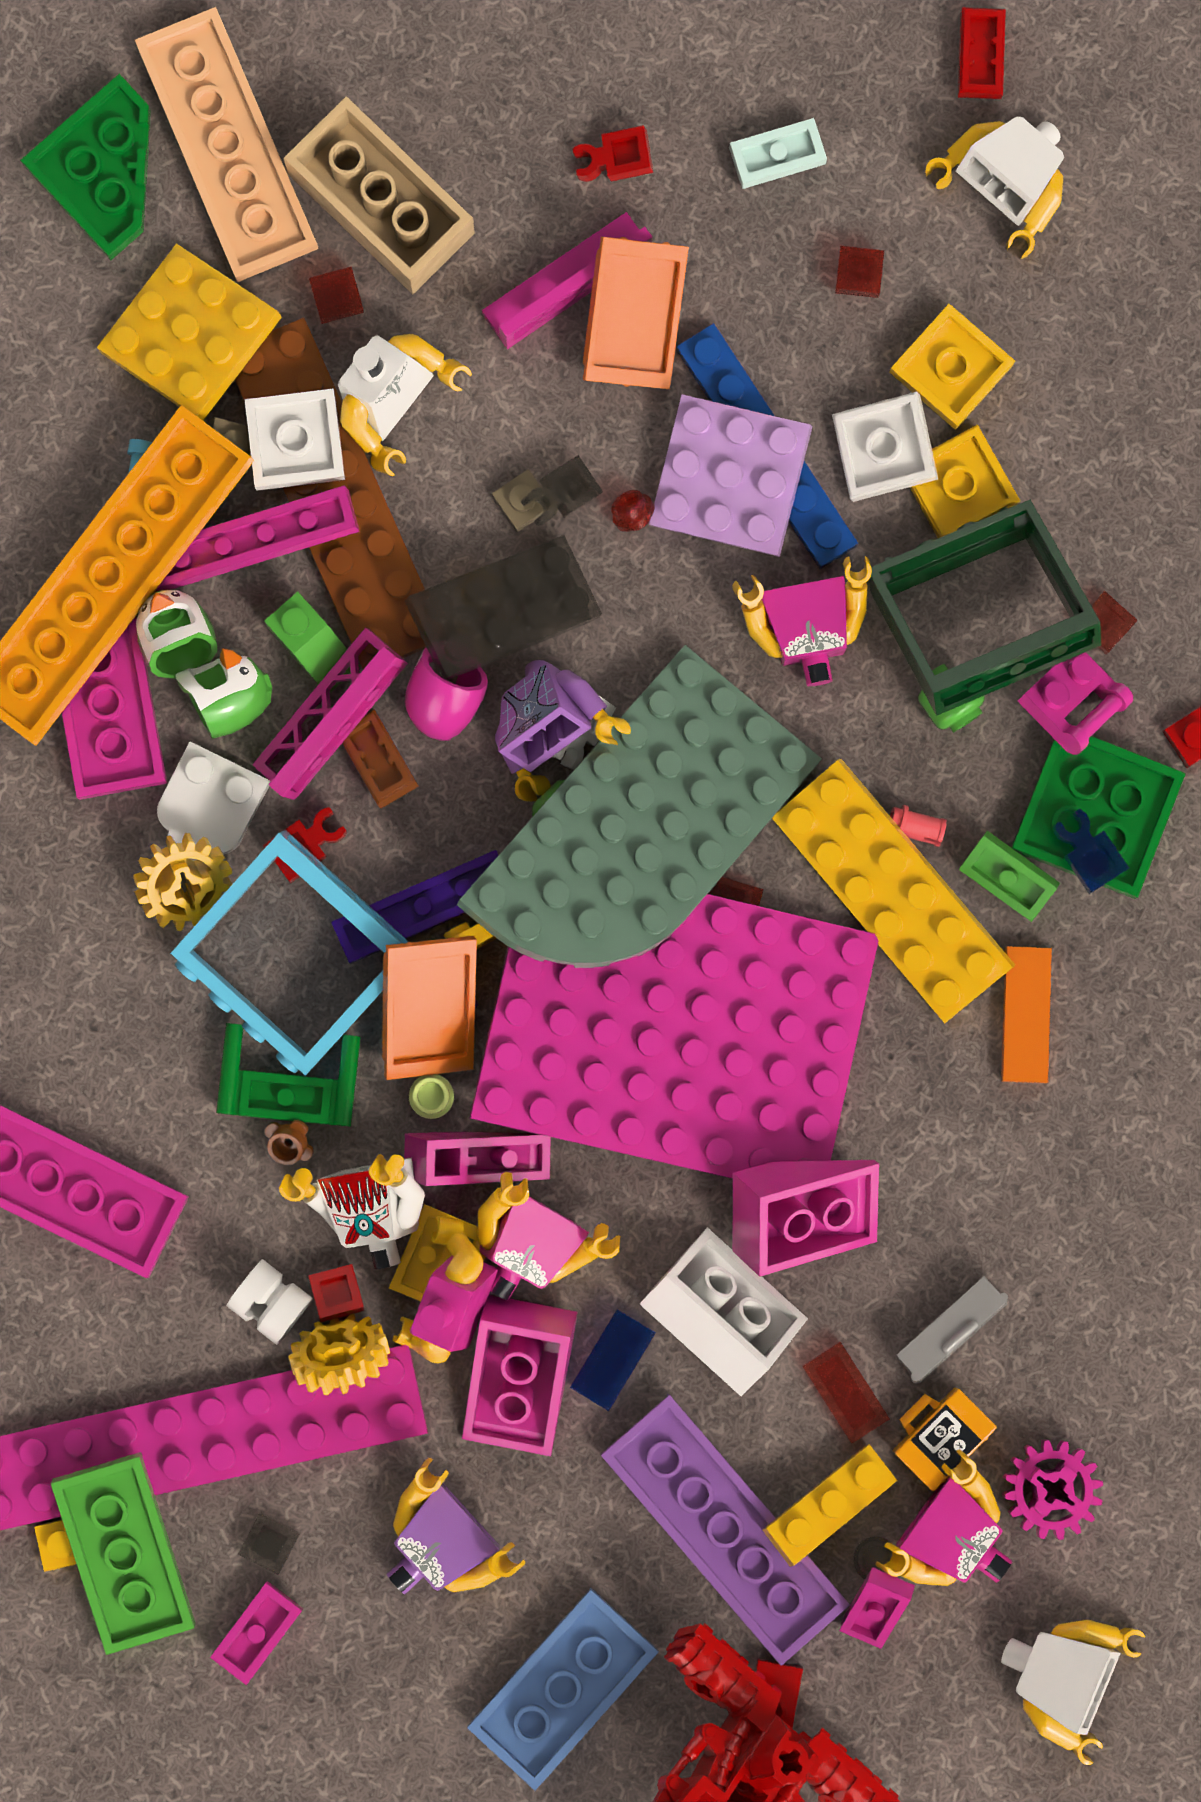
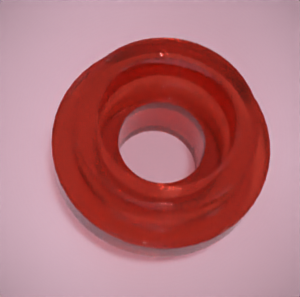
(632, 511)

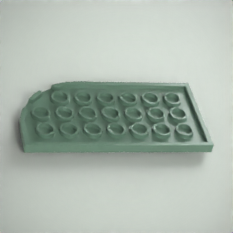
(642, 823)

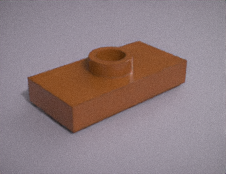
(379, 760)

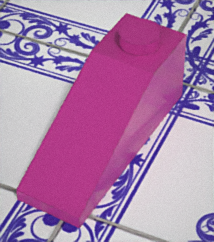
(477, 1157)

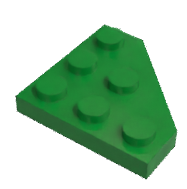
(99, 166)

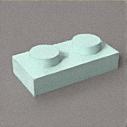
(778, 153)

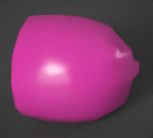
(439, 706)

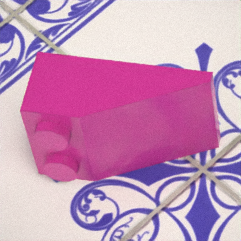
(803, 1211)
(519, 1375)

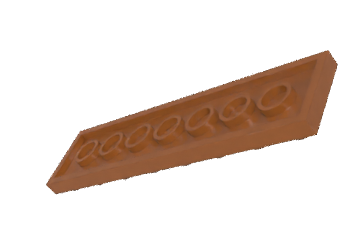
(367, 570)

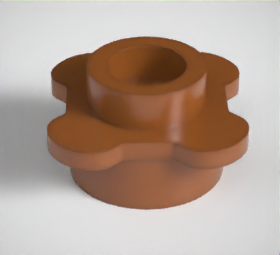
(281, 1150)

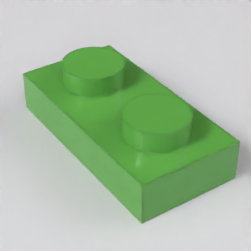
(1009, 876)

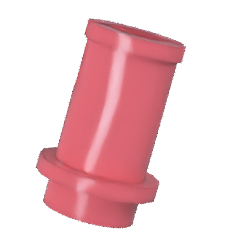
(919, 826)

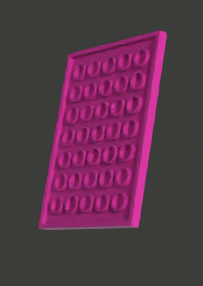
(695, 1054)

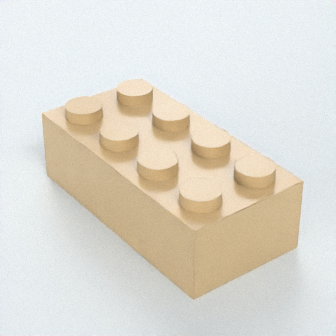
(379, 195)

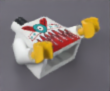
(364, 1204)

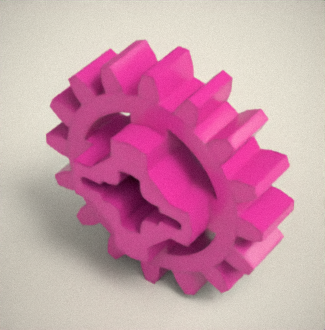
(1066, 1472)

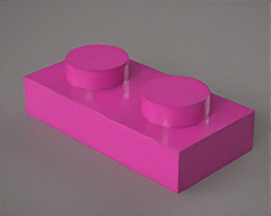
(877, 1608)
(256, 1633)

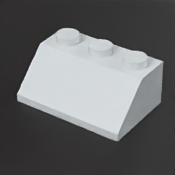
(724, 1312)

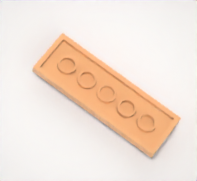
(226, 144)

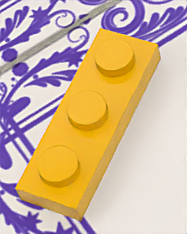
(829, 1505)

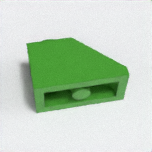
(306, 637)

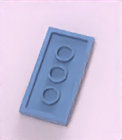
(562, 1689)

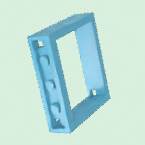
(229, 998)

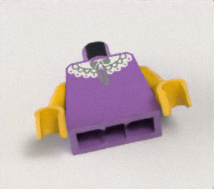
(444, 1540)

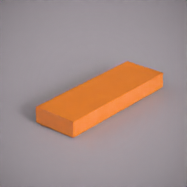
(1026, 1015)

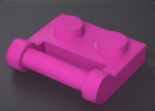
(1064, 690)

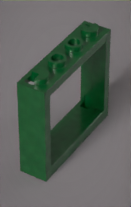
(1010, 661)

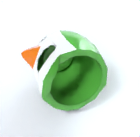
(174, 633)
(227, 692)

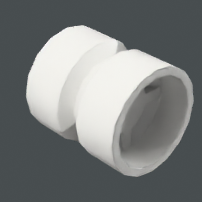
(269, 1301)

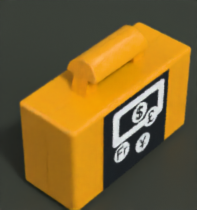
(948, 1427)

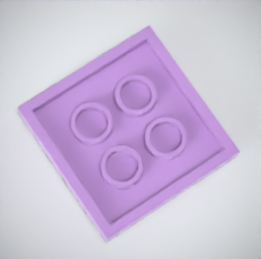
(730, 475)

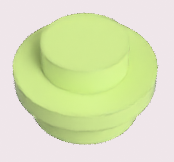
(431, 1096)

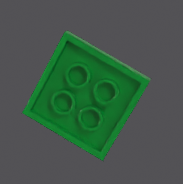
(1119, 794)

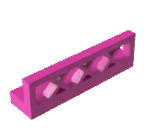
(554, 286)
(336, 721)

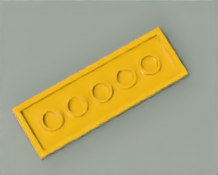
(893, 890)

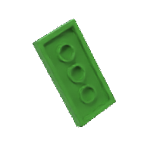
(123, 1553)

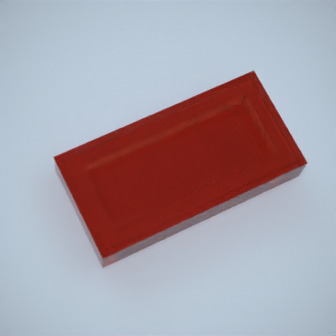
(845, 1392)

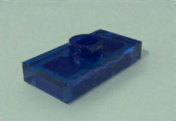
(612, 1360)

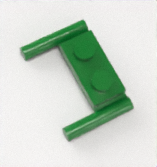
(287, 1095)

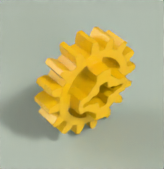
(161, 881)
(339, 1354)

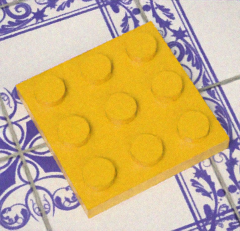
(189, 332)

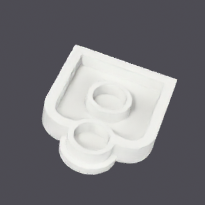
(210, 799)

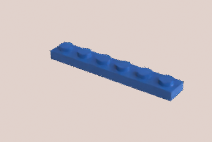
(728, 383)

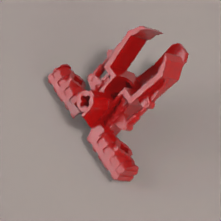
(754, 1750)

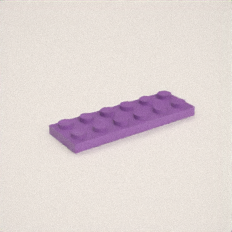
(721, 1527)

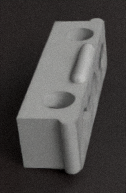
(951, 1329)

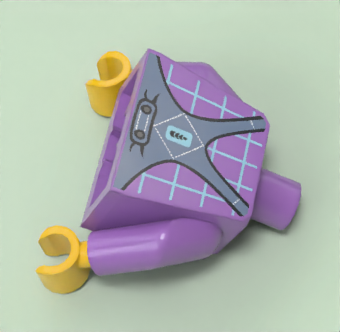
(545, 716)

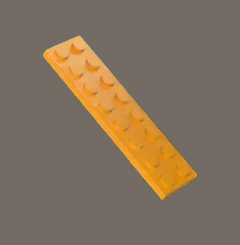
(114, 570)

